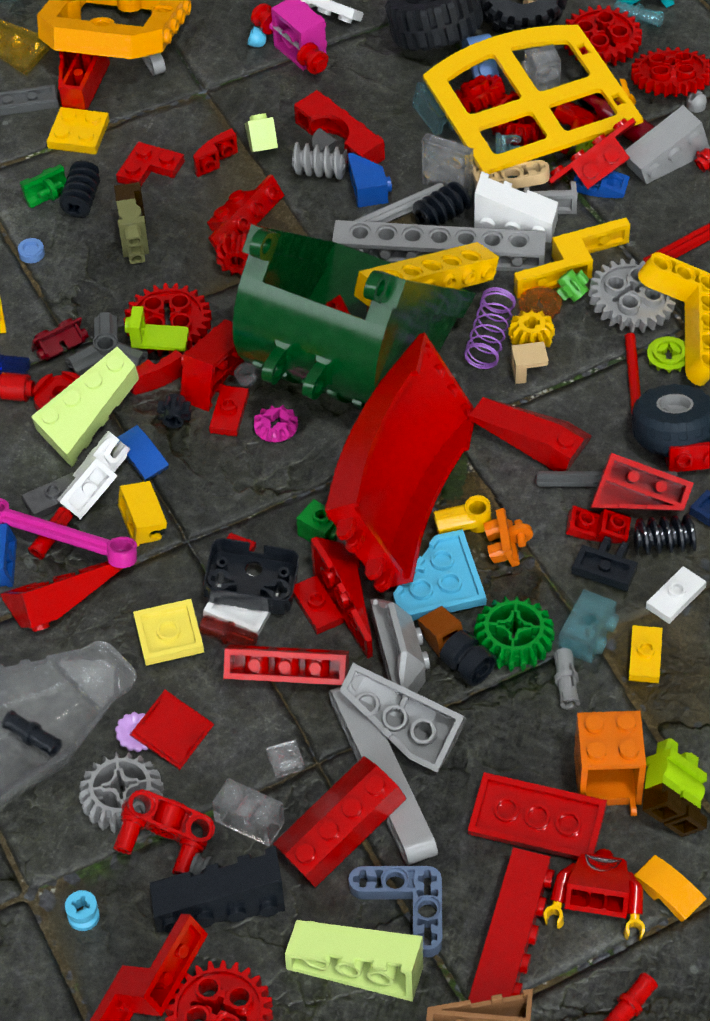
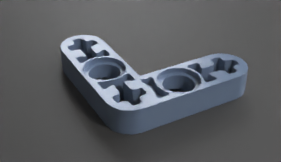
(412, 889)

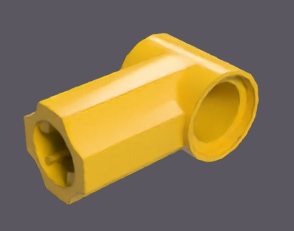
(466, 516)

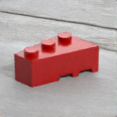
(80, 78)
(209, 365)
(639, 487)

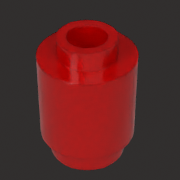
(16, 386)

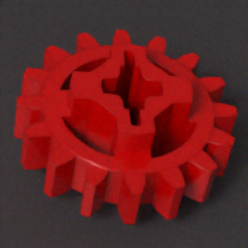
(480, 92)

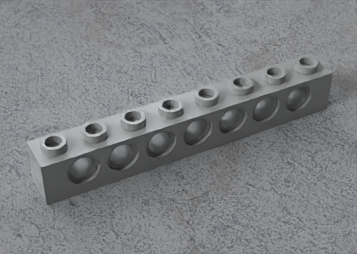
(400, 241)

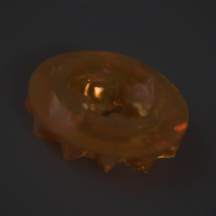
(549, 298)

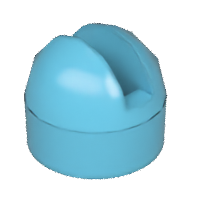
(256, 38)

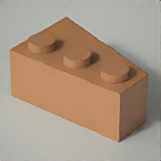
(497, 1009)

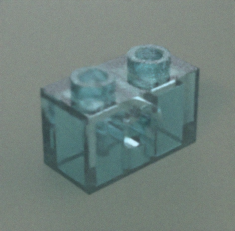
(588, 626)

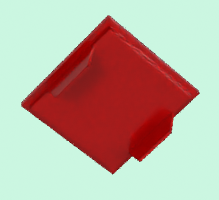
(172, 729)

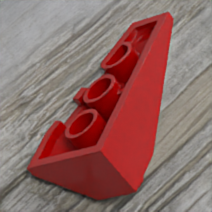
(540, 436)
(341, 579)
(44, 602)

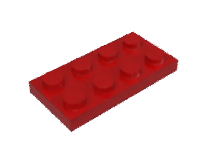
(537, 817)

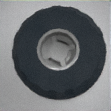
(671, 418)

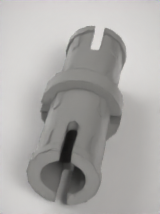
(566, 679)

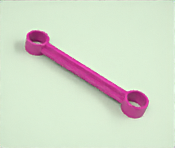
(119, 550)

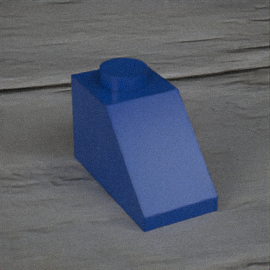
(368, 181)

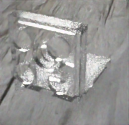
(447, 162)

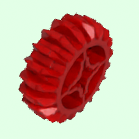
(523, 127)

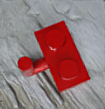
(574, 116)

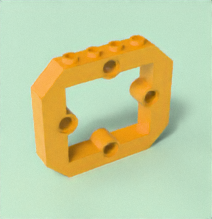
(65, 31)

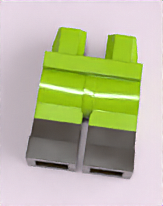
(675, 788)

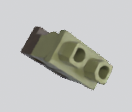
(132, 222)

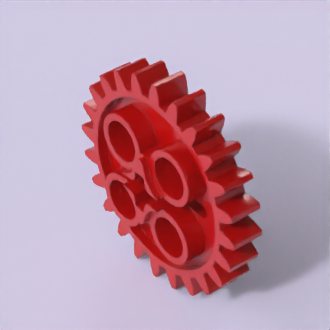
(610, 33)
(671, 72)
(185, 310)
(229, 987)

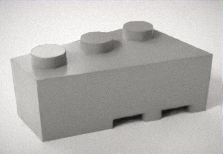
(667, 146)

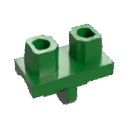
(44, 186)

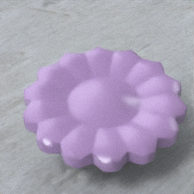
(123, 731)

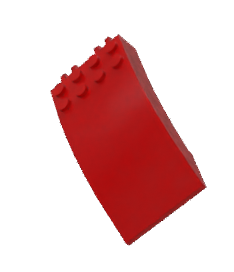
(399, 463)

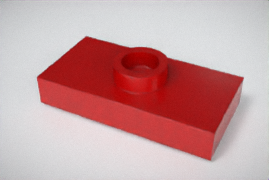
(229, 410)
(317, 605)

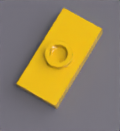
(645, 654)

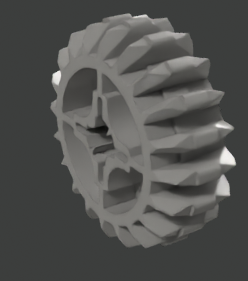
(102, 786)

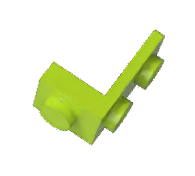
(154, 336)

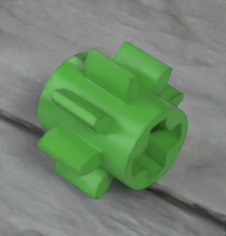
(572, 285)

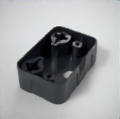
(238, 589)

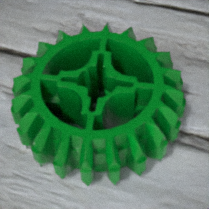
(532, 635)

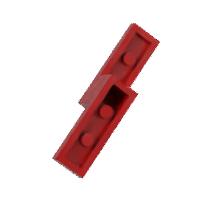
(152, 988)

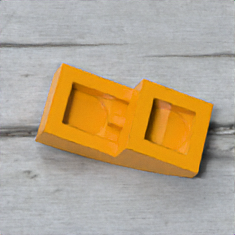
(670, 886)

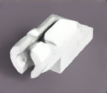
(94, 475)

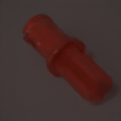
(227, 631)

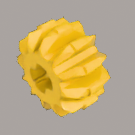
(531, 328)

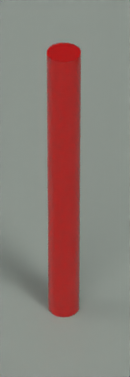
(632, 367)

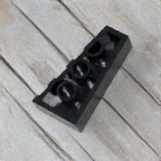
(220, 892)

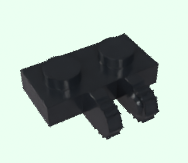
(606, 567)

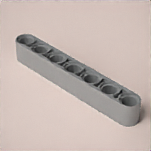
(407, 821)

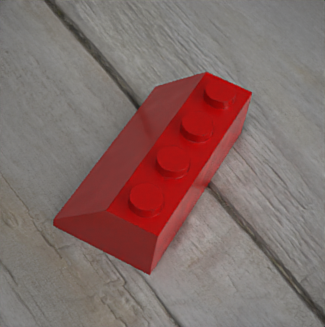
(340, 820)

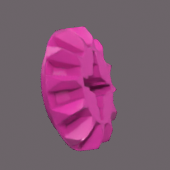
(282, 430)

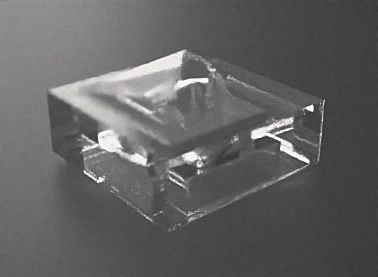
(285, 758)

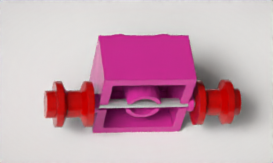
(296, 32)

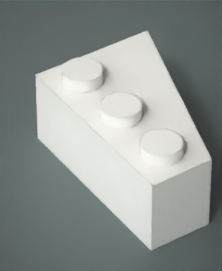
(508, 208)

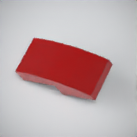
(217, 148)
(158, 375)
(595, 526)

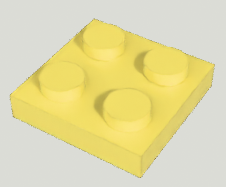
(168, 632)

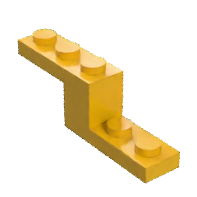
(573, 252)

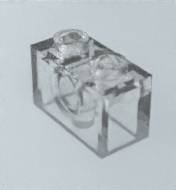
(248, 812)

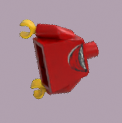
(598, 886)

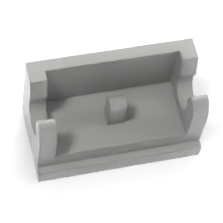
(566, 198)

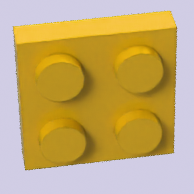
(78, 130)

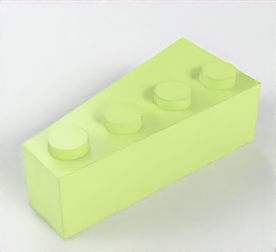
(85, 405)

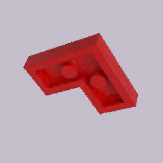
(149, 159)

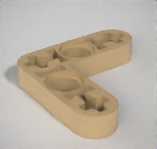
(528, 174)

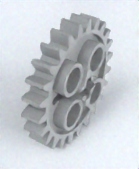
(626, 300)

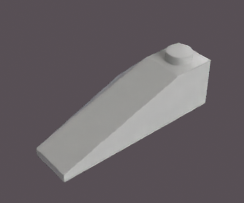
(410, 721)

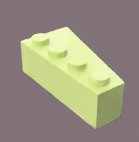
(357, 957)

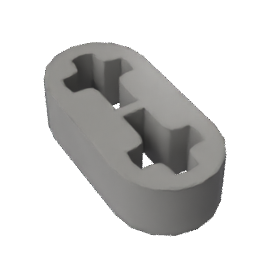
(155, 63)

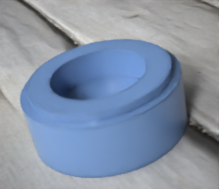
(31, 250)

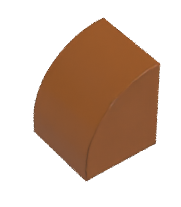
(438, 627)

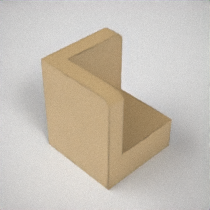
(527, 356)

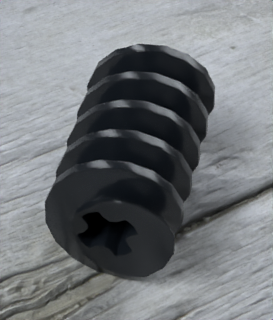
(80, 189)
(442, 204)
(664, 534)

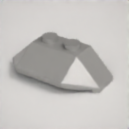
(399, 644)

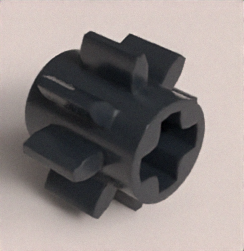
(174, 410)

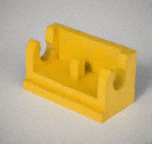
(141, 512)

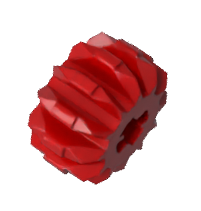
(230, 253)

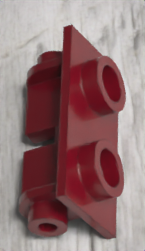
(49, 342)

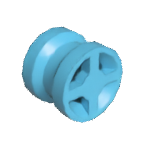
(85, 918)

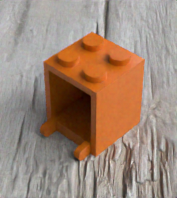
(610, 757)

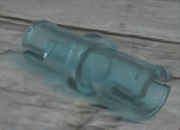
(641, 14)

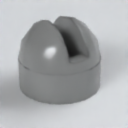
(696, 102)

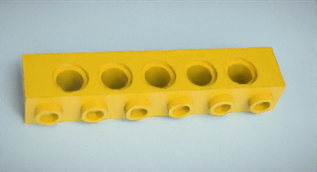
(448, 268)

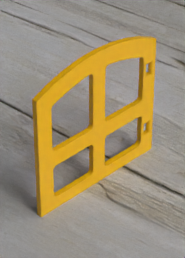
(531, 101)

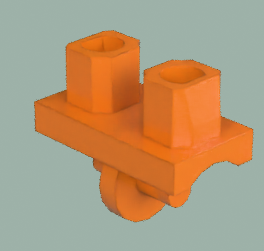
(509, 535)

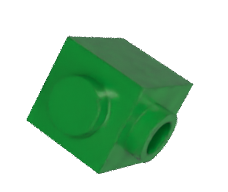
(315, 523)

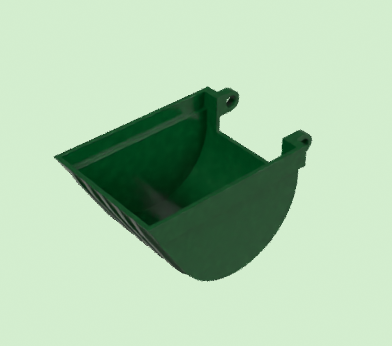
(298, 338)

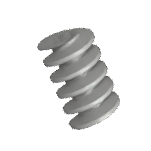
(319, 161)

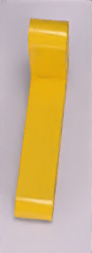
(693, 288)

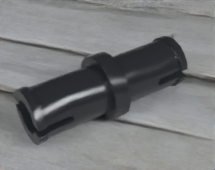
(31, 733)

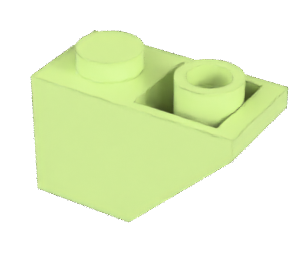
(261, 133)

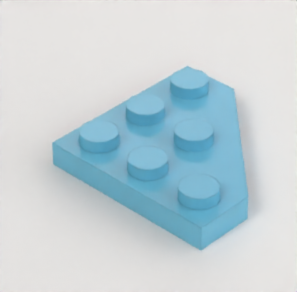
(442, 578)

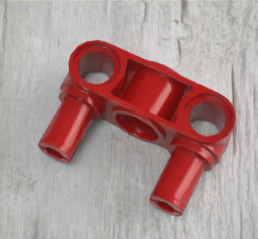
(166, 819)

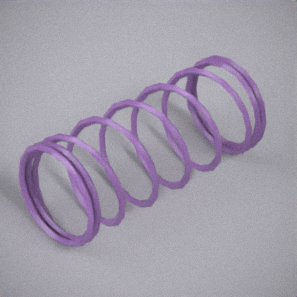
(489, 365)

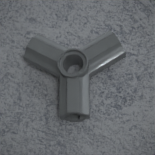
(103, 343)

